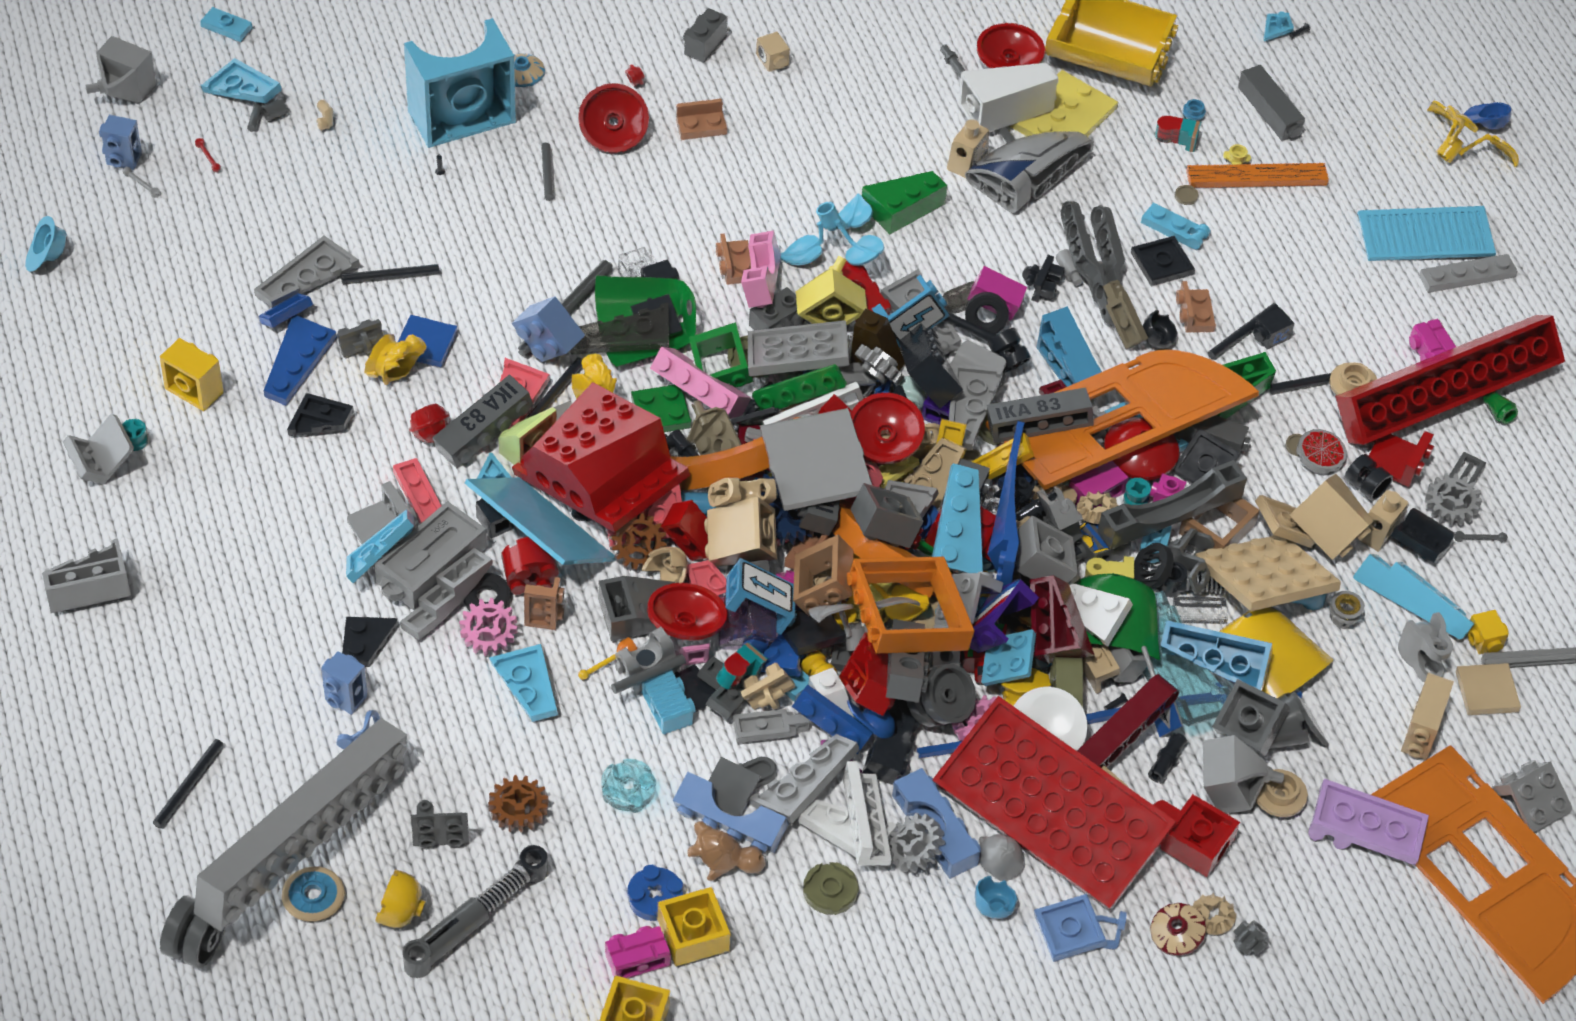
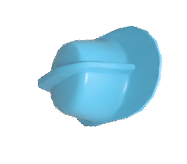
(46, 244)

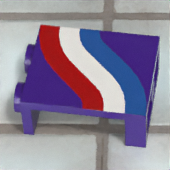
(1010, 600)

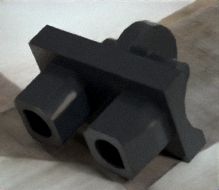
(1040, 278)

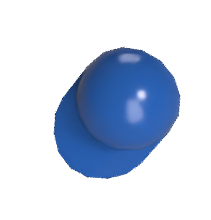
(1490, 115)
(880, 725)

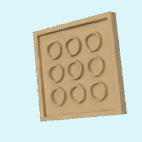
(1268, 572)

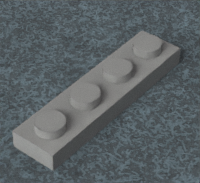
(1468, 273)

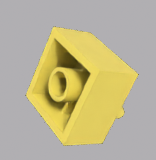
(831, 297)

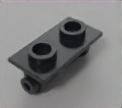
(1023, 491)

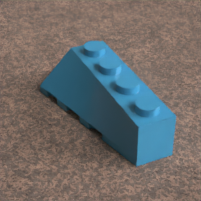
(1219, 652)

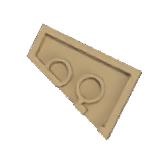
(936, 467)

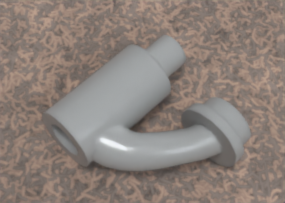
(1071, 273)

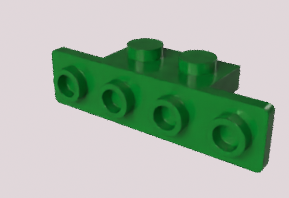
(800, 388)

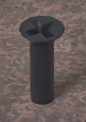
(1305, 27)
(439, 171)
(1116, 702)

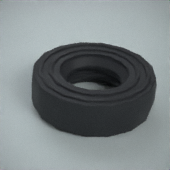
(992, 300)
(493, 582)

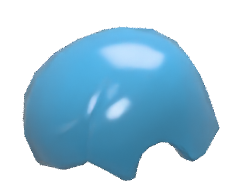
(995, 898)

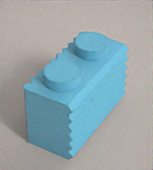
(668, 703)

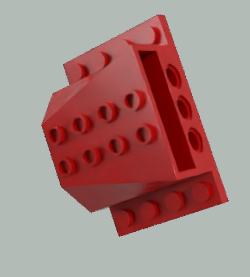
(603, 459)

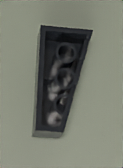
(929, 365)

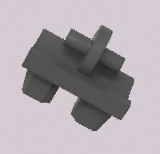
(360, 337)

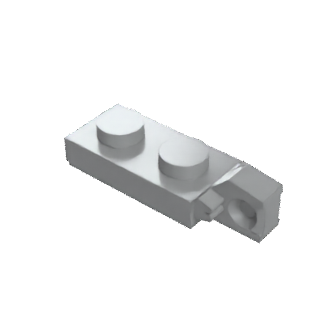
(768, 725)

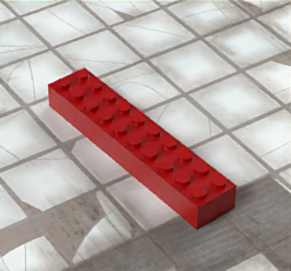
(1450, 379)

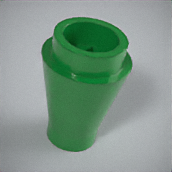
(1502, 408)

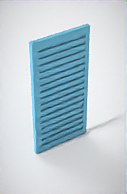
(1426, 233)

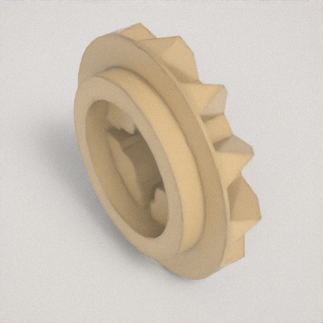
(1086, 503)
(1219, 923)

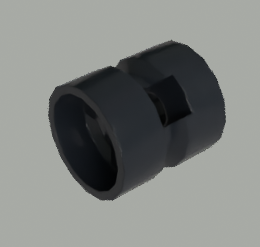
(1005, 342)
(1365, 474)

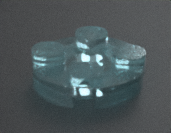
(628, 799)

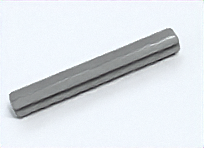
(1531, 657)

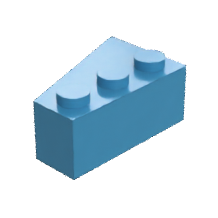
(1065, 347)

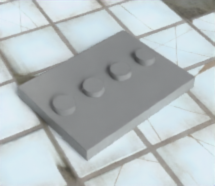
(797, 348)

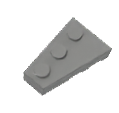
(88, 580)

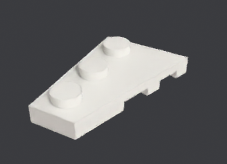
(1100, 611)
(834, 825)

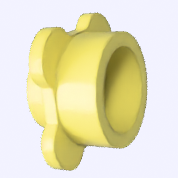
(1237, 154)

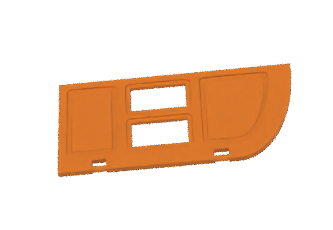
(1166, 389)
(1521, 917)

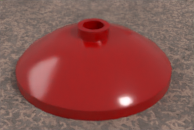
(1009, 46)
(617, 103)
(891, 416)
(1147, 461)
(687, 611)

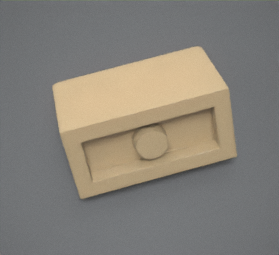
(1100, 666)

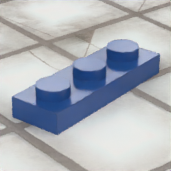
(830, 717)

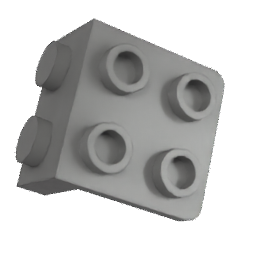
(102, 453)
(375, 517)
(970, 587)
(1536, 793)

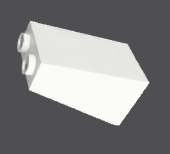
(1007, 94)

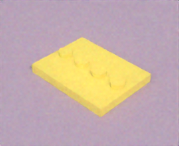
(1076, 109)

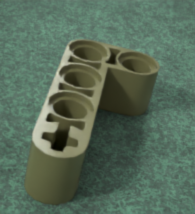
(1068, 676)

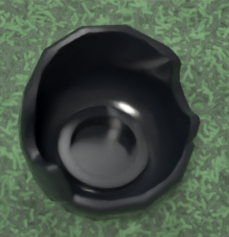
(1160, 330)

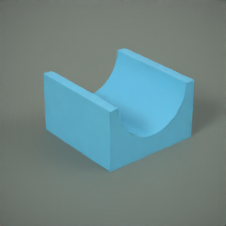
(461, 93)

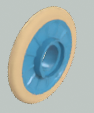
(313, 878)

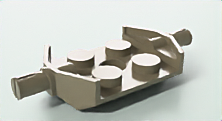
(712, 430)

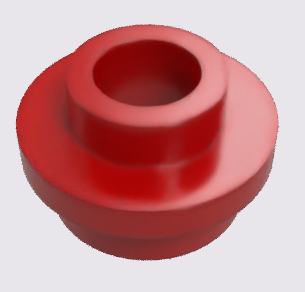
(635, 75)

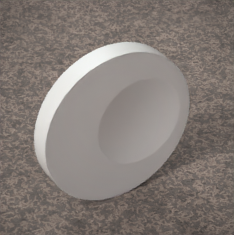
(1057, 713)

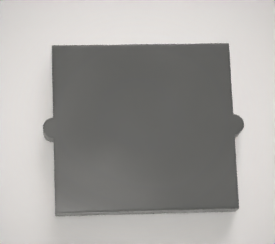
(1310, 720)
(733, 786)

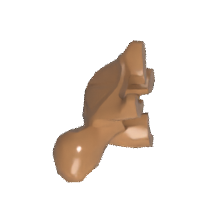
(723, 852)

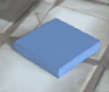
(1070, 927)

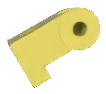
(1100, 566)

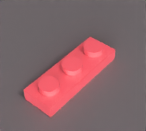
(416, 488)

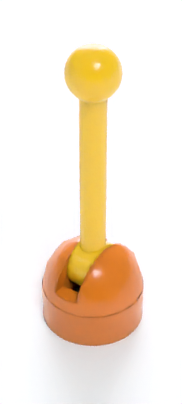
(584, 674)

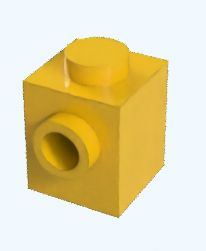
(1487, 632)

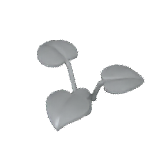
(854, 630)

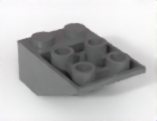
(625, 605)

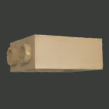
(1427, 716)

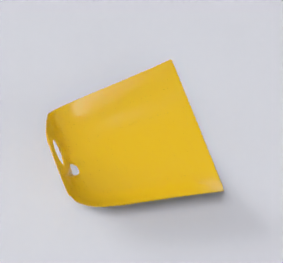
(1294, 654)

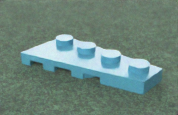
(960, 522)

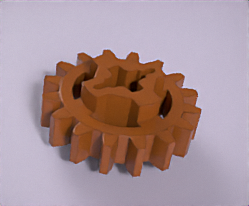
(646, 534)
(518, 803)

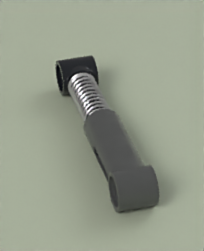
(472, 913)

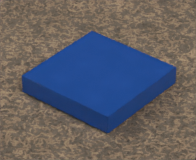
(435, 334)

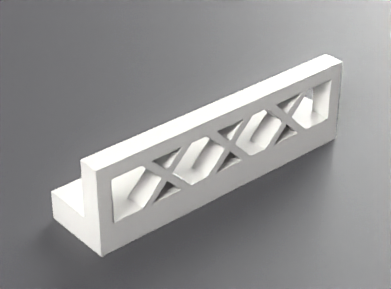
(850, 395)
(860, 818)

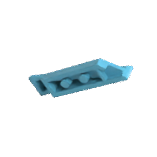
(1412, 592)

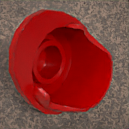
(428, 422)

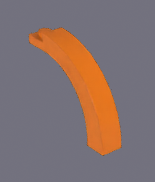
(730, 463)
(865, 548)

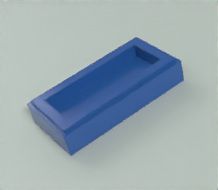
(285, 310)

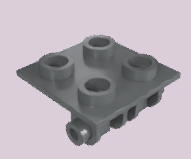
(438, 829)

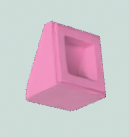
(696, 653)

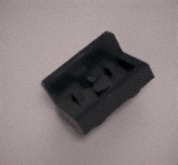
(1423, 535)

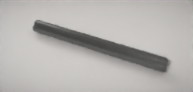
(577, 296)

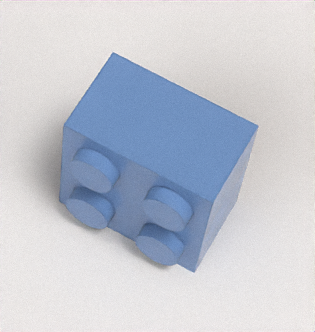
(548, 329)

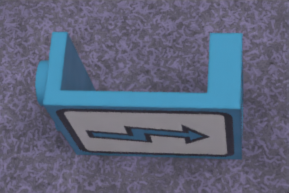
(923, 309)
(762, 587)

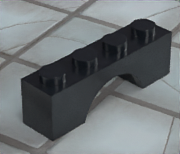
(888, 754)

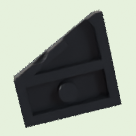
(319, 416)
(366, 637)

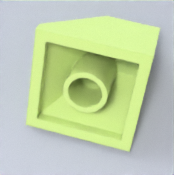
(524, 434)

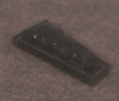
(632, 333)

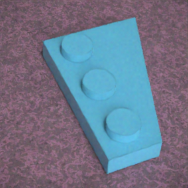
(242, 82)
(374, 548)
(528, 680)

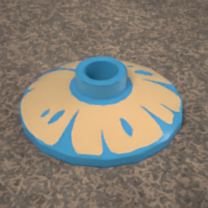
(528, 70)

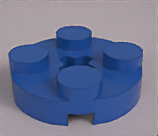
(652, 879)

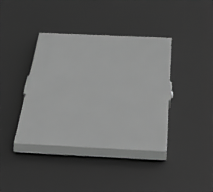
(815, 459)

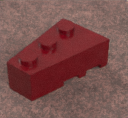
(1057, 621)

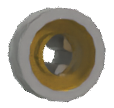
(1352, 612)

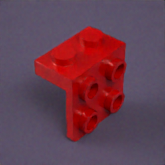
(1402, 457)

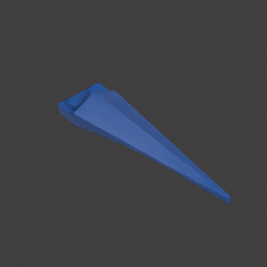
(1004, 538)

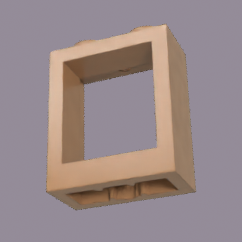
(1239, 511)
(816, 559)

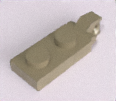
(1124, 315)

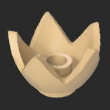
(670, 563)

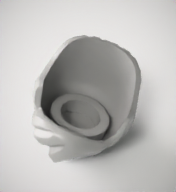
(1001, 856)

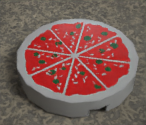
(1321, 451)

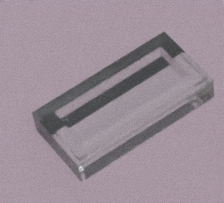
(1201, 610)

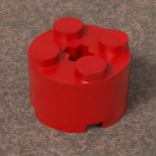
(528, 565)

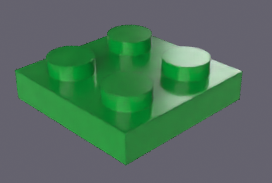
(665, 403)

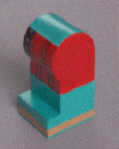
(1178, 131)
(742, 662)

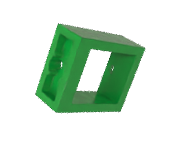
(717, 341)

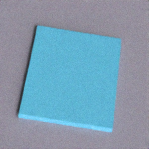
(540, 520)

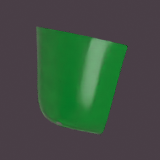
(617, 294)
(1140, 624)

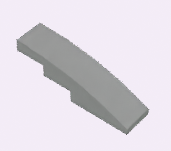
(450, 591)

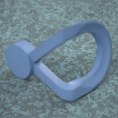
(345, 740)
(1113, 944)

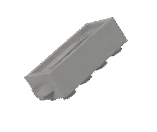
(427, 551)

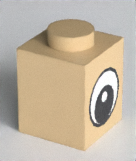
(772, 51)

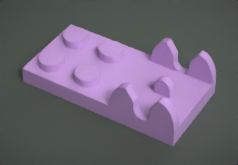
(1368, 822)

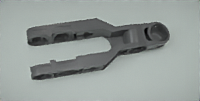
(1083, 252)

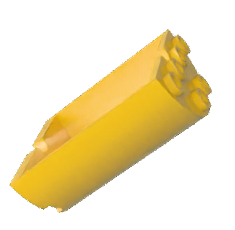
(1114, 38)

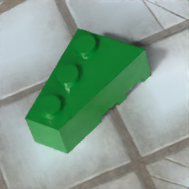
(904, 199)
(1257, 371)

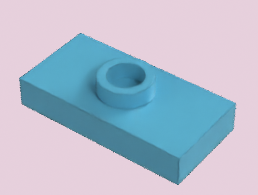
(226, 24)

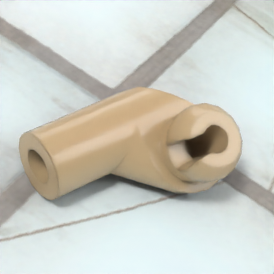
(326, 121)

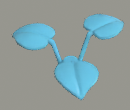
(853, 215)

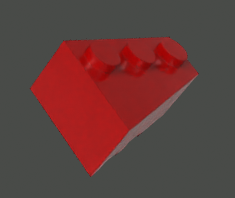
(867, 677)

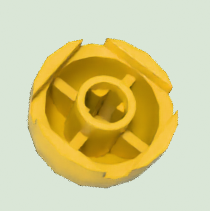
(400, 901)

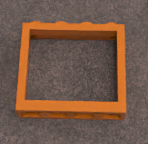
(911, 569)

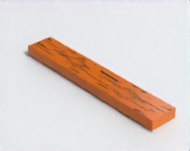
(1257, 175)

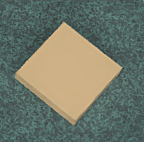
(1279, 521)
(1488, 689)

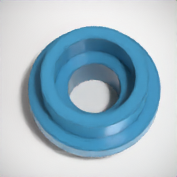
(1194, 109)

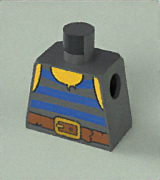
(1094, 546)

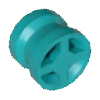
(137, 433)
(1131, 493)

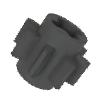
(1250, 937)

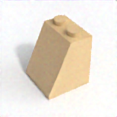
(1333, 517)
(741, 531)

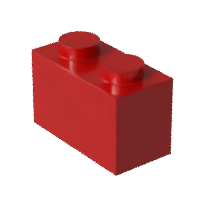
(687, 529)

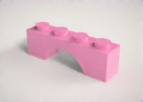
(761, 279)
(709, 390)

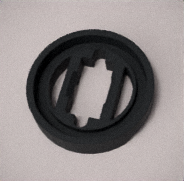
(1163, 570)

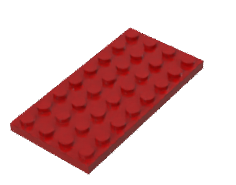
(1054, 802)

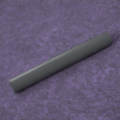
(255, 116)
(547, 171)
(648, 674)

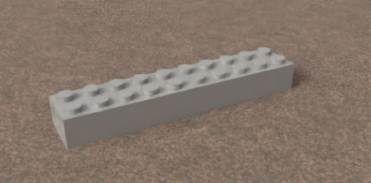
(299, 825)

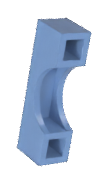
(920, 795)
(761, 828)

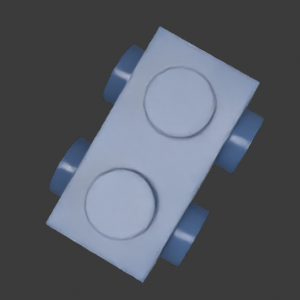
(120, 142)
(344, 682)

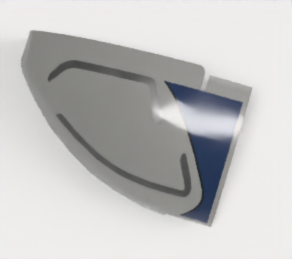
(1028, 166)

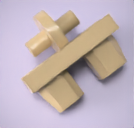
(768, 690)

